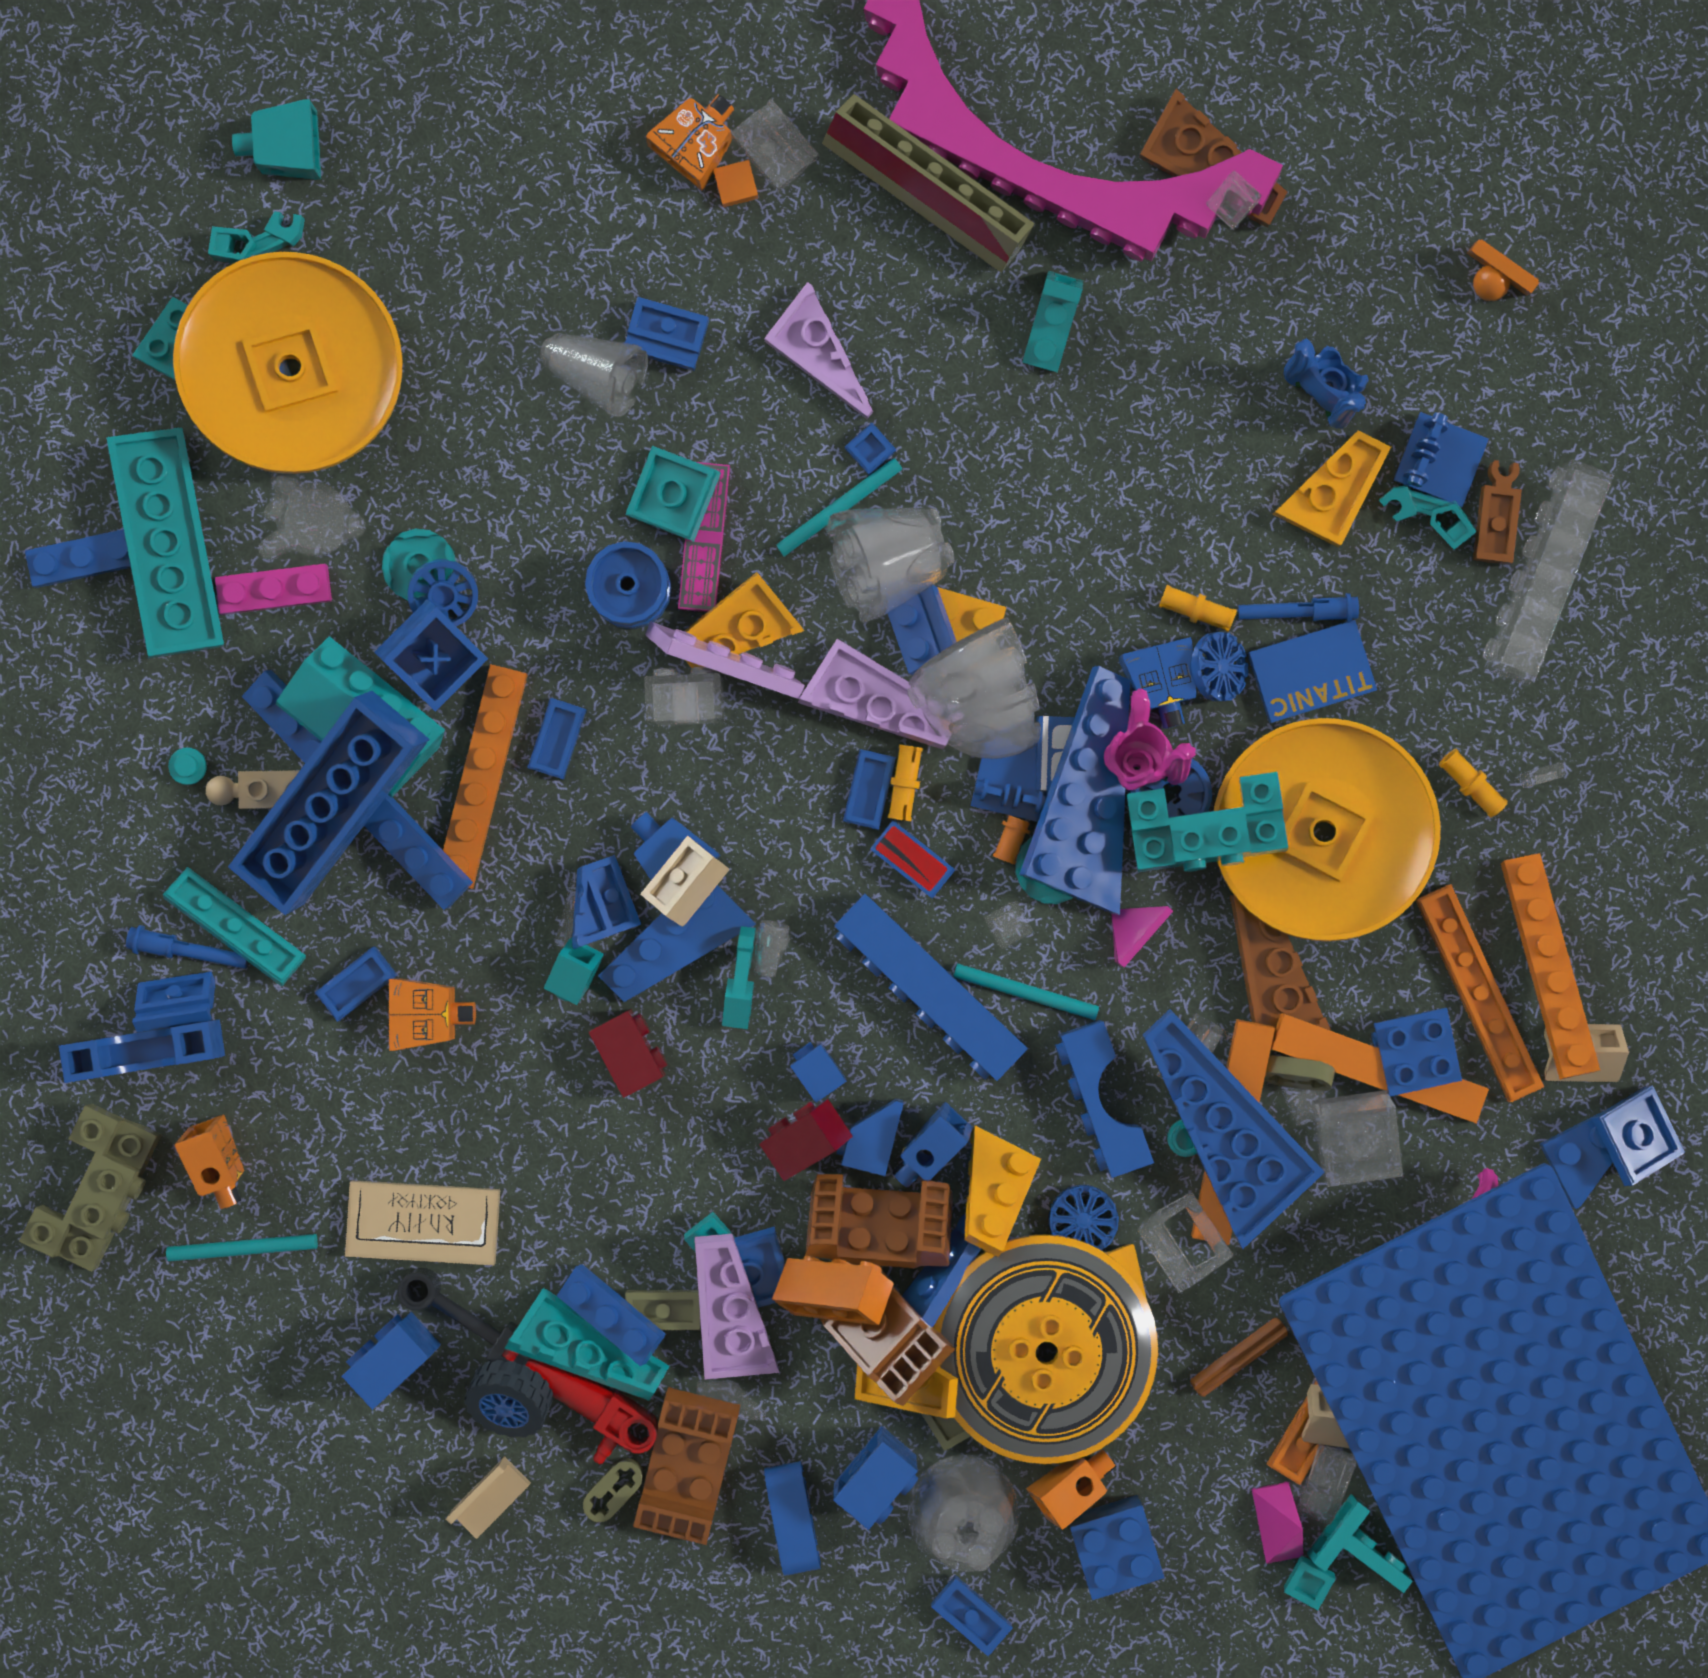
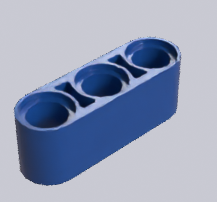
(792, 1518)

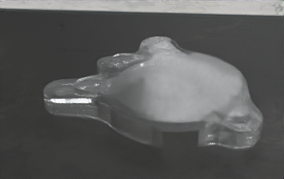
(309, 519)

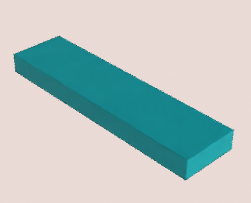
(234, 926)

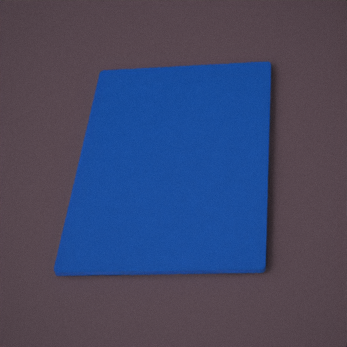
(1504, 1422)

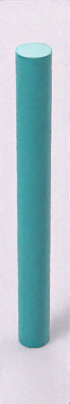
(843, 503)
(1026, 991)
(241, 1247)

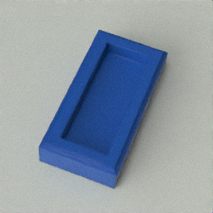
(557, 738)
(869, 789)
(356, 983)

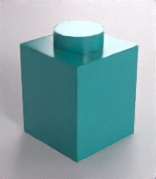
(573, 972)

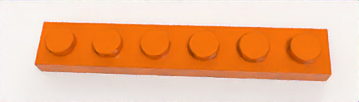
(484, 768)
(1550, 966)

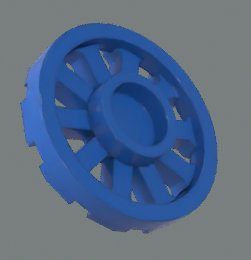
(444, 592)
(1219, 666)
(1082, 1217)

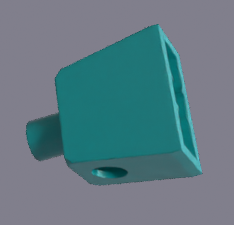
(283, 141)

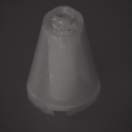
(597, 369)

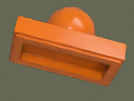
(1498, 273)

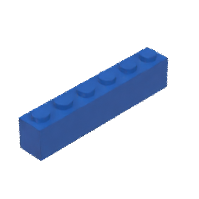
(930, 987)

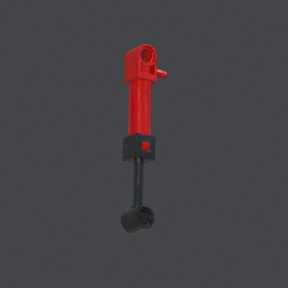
(608, 1410)

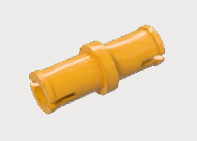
(1197, 608)
(905, 782)
(1473, 783)

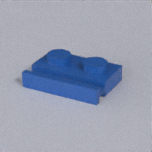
(667, 333)
(922, 628)
(174, 1001)

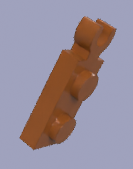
(1498, 517)

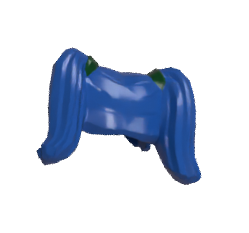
(1313, 373)

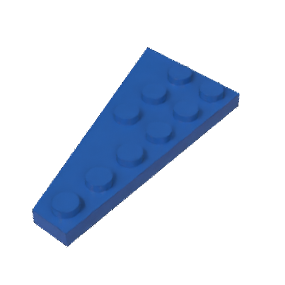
(1082, 819)
(1241, 1146)

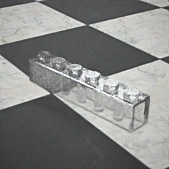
(1547, 572)

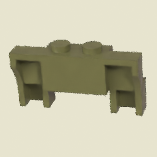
(104, 1193)

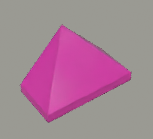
(1134, 929)
(1278, 1522)

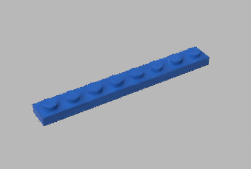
(389, 822)

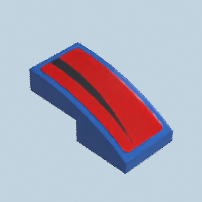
(912, 859)

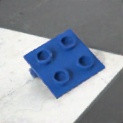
(1440, 458)
(1008, 786)
(1417, 1051)

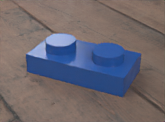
(971, 1615)

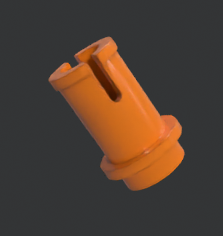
(1011, 839)

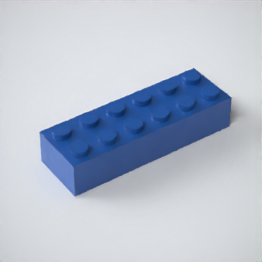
(328, 802)

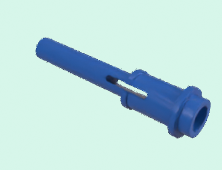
(1319, 609)
(168, 945)

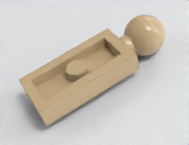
(253, 788)

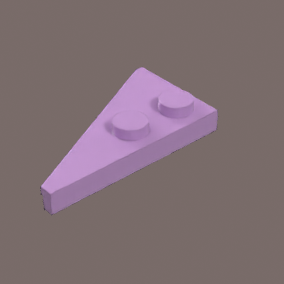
(810, 343)

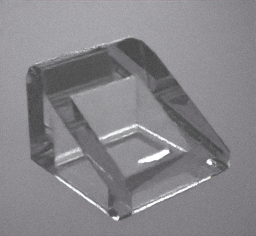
(1233, 199)

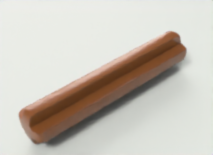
(1239, 1357)

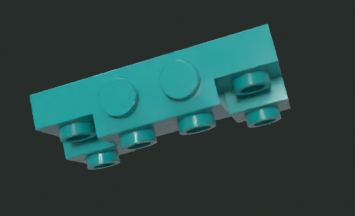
(1208, 836)

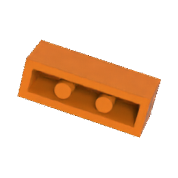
(833, 1290)

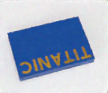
(1312, 671)

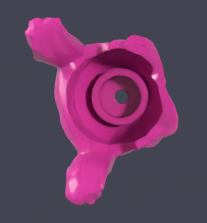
(1147, 749)

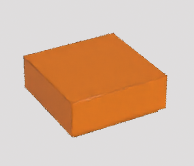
(735, 183)

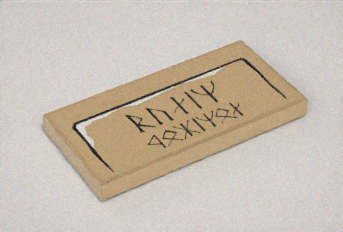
(422, 1222)

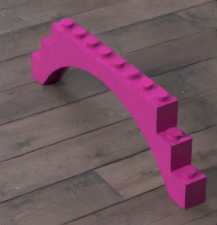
(1116, 212)

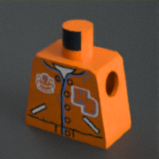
(693, 138)

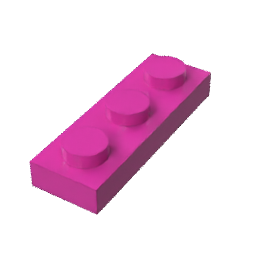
(273, 589)

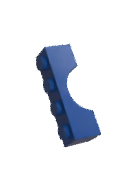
(142, 1051)
(1120, 1144)

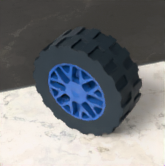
(508, 1398)

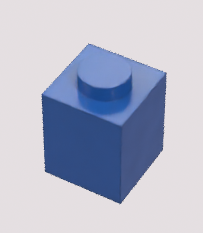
(817, 1071)

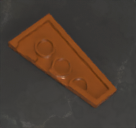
(1273, 973)

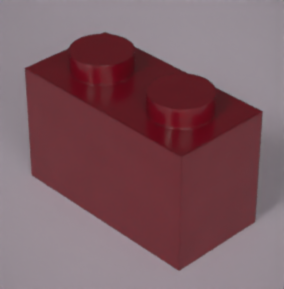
(628, 1052)
(806, 1139)

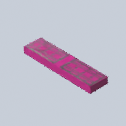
(703, 555)

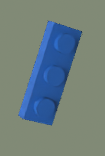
(78, 559)
(611, 1315)

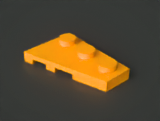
(1336, 490)
(746, 619)
(997, 1189)
(934, 1397)

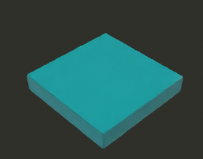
(673, 493)

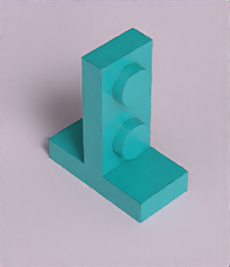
(1053, 321)
(1341, 1535)

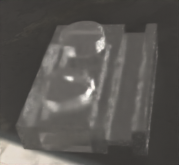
(774, 145)

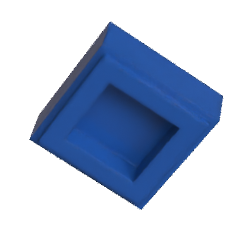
(870, 449)

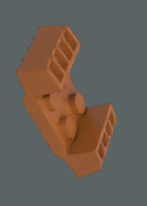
(880, 1224)
(897, 1351)
(687, 1466)

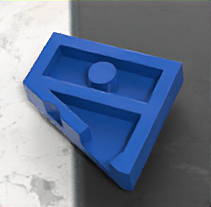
(601, 903)
(1578, 1160)

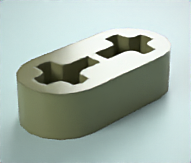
(1299, 1073)
(619, 1496)

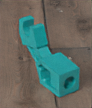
(274, 238)
(1415, 502)
(740, 990)

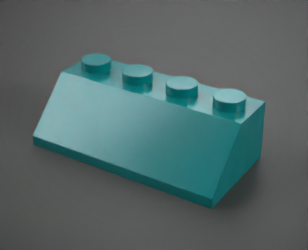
(330, 682)

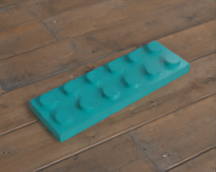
(165, 542)

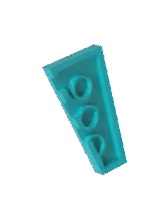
(567, 1341)

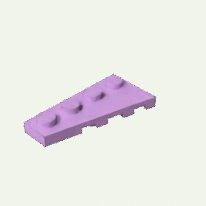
(719, 658)
(867, 693)
(729, 1316)

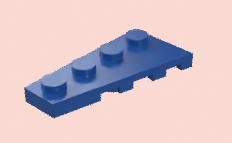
(669, 947)
(937, 1284)

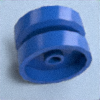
(642, 603)

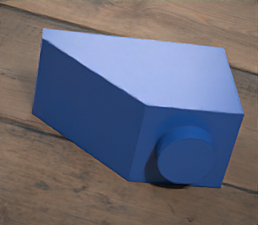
(872, 1139)

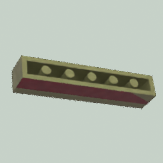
(927, 183)

